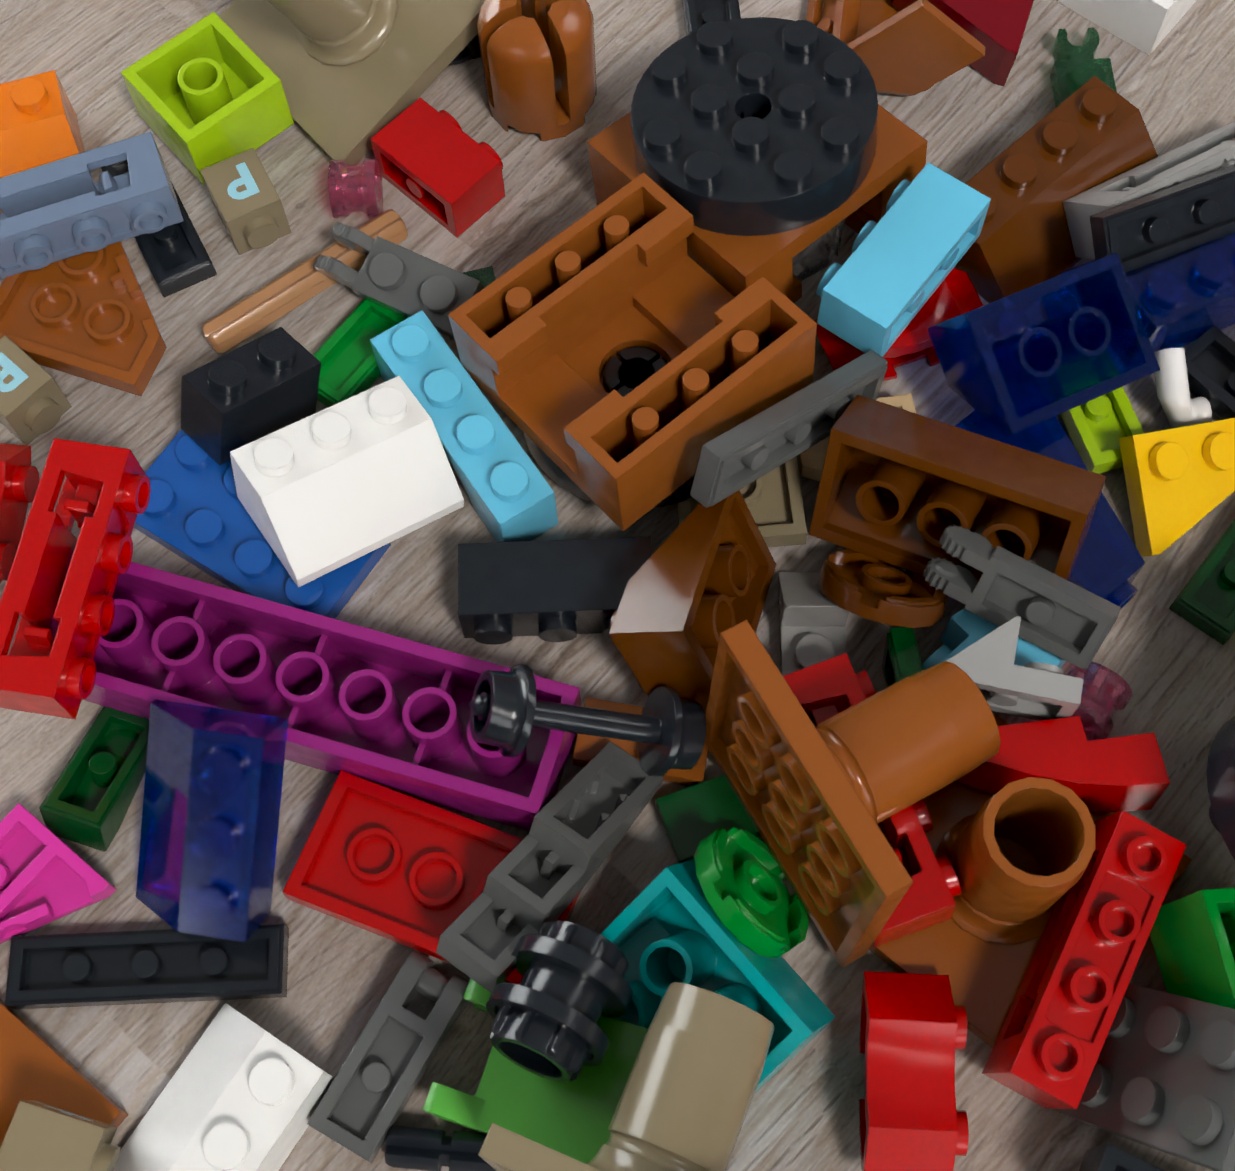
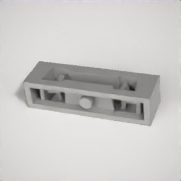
(1160, 173)

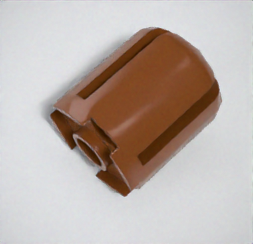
(538, 64)

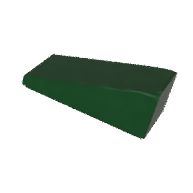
(99, 780)

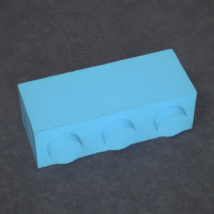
(901, 259)

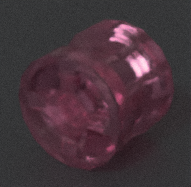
(355, 188)
(1101, 696)

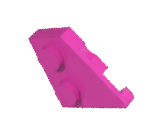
(41, 876)

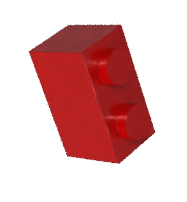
(439, 166)

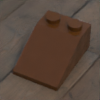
(689, 592)

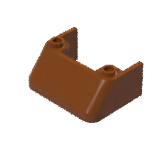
(901, 48)

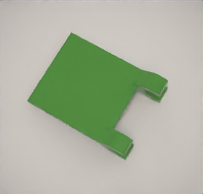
(559, 1115)

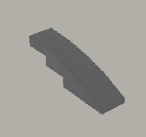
(549, 865)

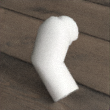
(1174, 392)

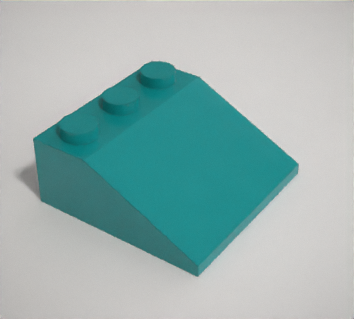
(677, 937)

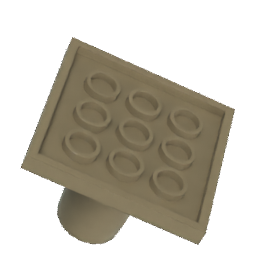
(353, 61)
(680, 1098)

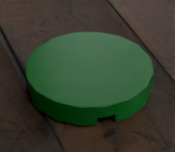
(748, 892)

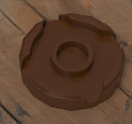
(880, 591)

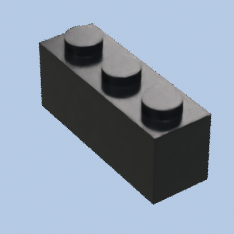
(544, 586)

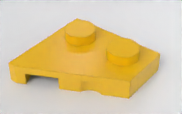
(1176, 479)

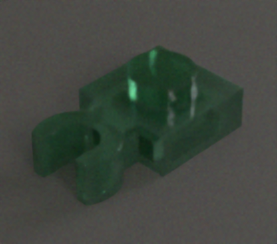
(1077, 65)

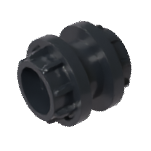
(554, 1011)

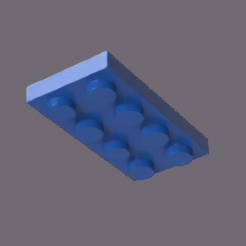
(203, 521)

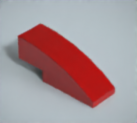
(1103, 773)

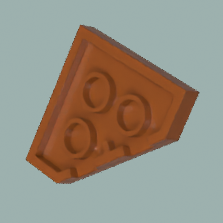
(85, 319)

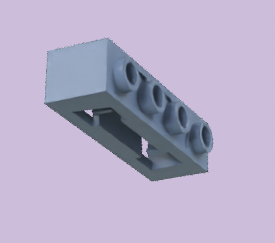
(62, 213)

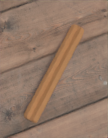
(292, 288)

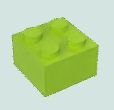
(208, 95)

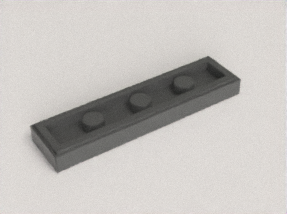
(783, 430)

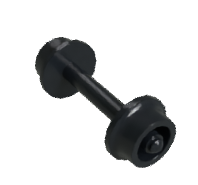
(506, 709)

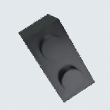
(249, 393)

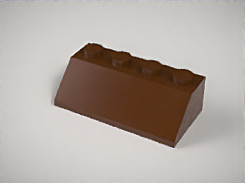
(1064, 154)
(905, 478)

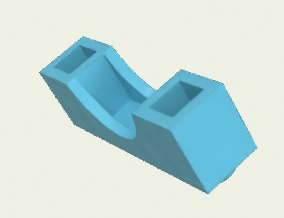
(484, 453)

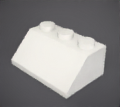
(346, 480)
(229, 1105)

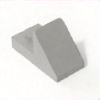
(808, 622)
(1026, 691)

